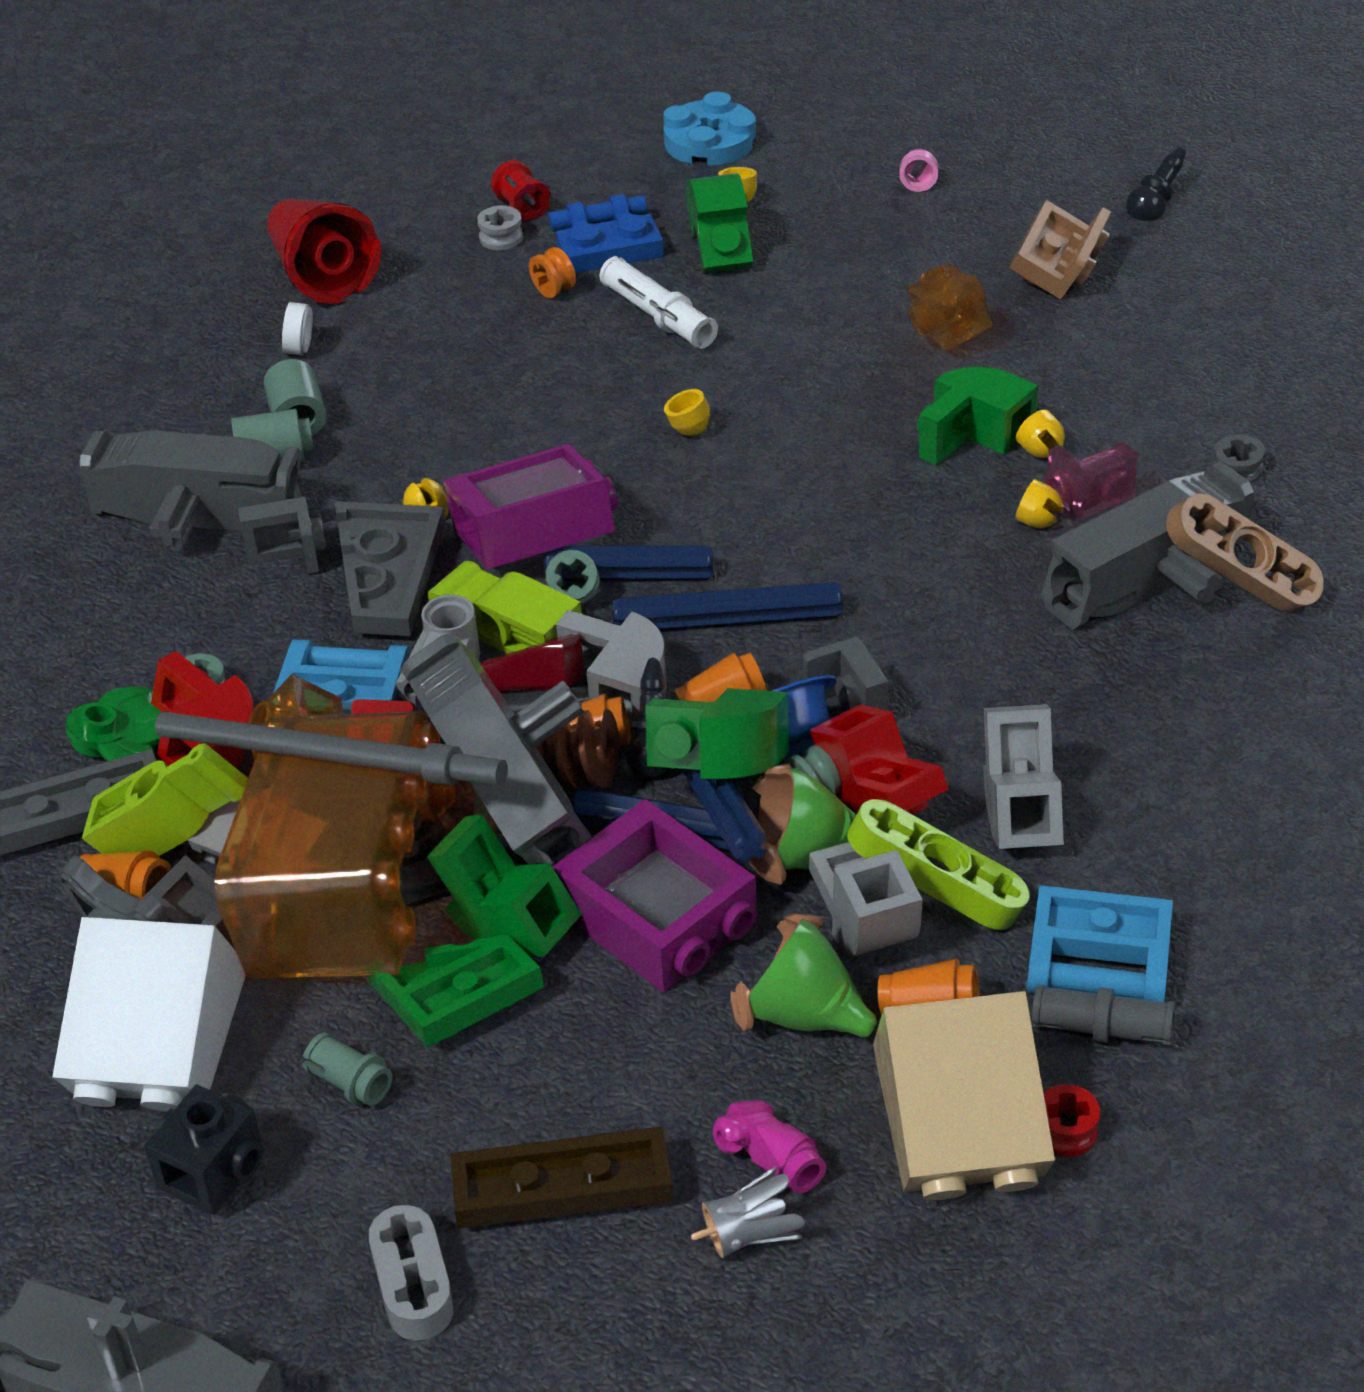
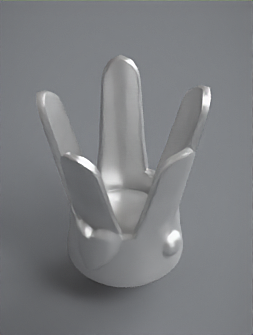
(750, 1216)

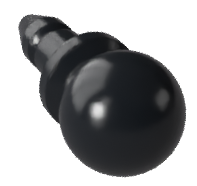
(1150, 198)
(652, 685)

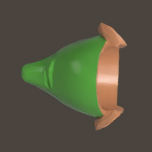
(797, 820)
(804, 986)

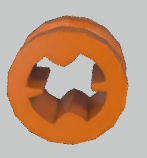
(552, 272)

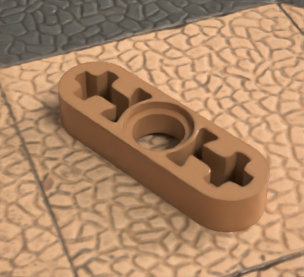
(1270, 552)

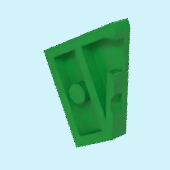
(459, 985)

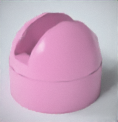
(927, 174)

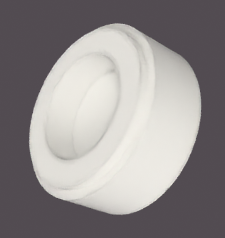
(297, 328)

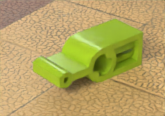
(510, 609)
(162, 803)

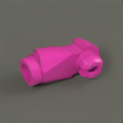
(770, 1143)

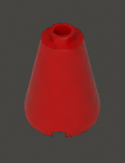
(325, 247)

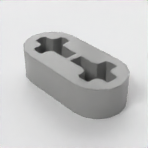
(397, 1274)

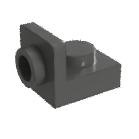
(855, 670)

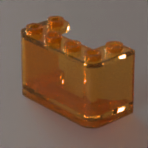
(320, 852)

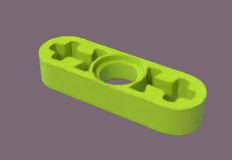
(973, 885)

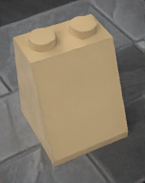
(964, 1094)

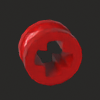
(1086, 1111)

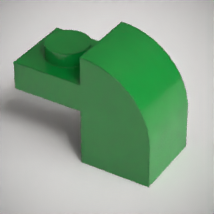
(719, 222)
(975, 406)
(723, 738)
(496, 895)

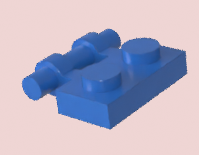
(606, 230)

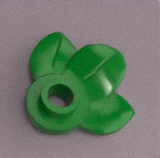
(115, 725)

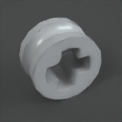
(500, 227)

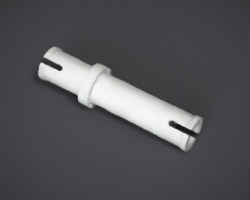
(670, 310)

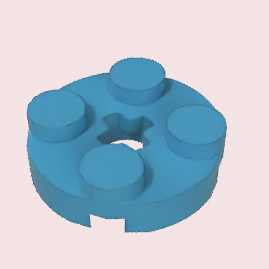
(709, 129)

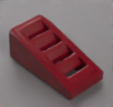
(539, 665)

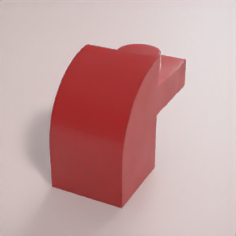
(190, 691)
(874, 761)

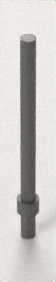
(436, 763)

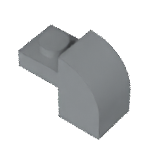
(616, 655)
(1020, 779)
(868, 898)

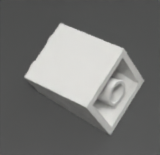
(146, 1011)

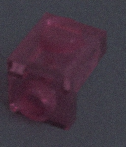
(1094, 481)

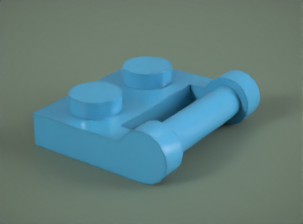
(346, 671)
(1100, 929)

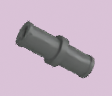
(1103, 1015)

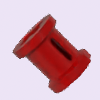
(526, 184)

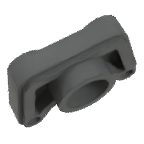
(100, 899)

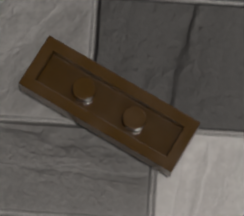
(560, 1177)

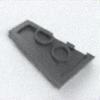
(387, 562)

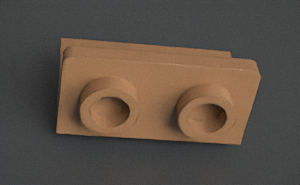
(1060, 249)

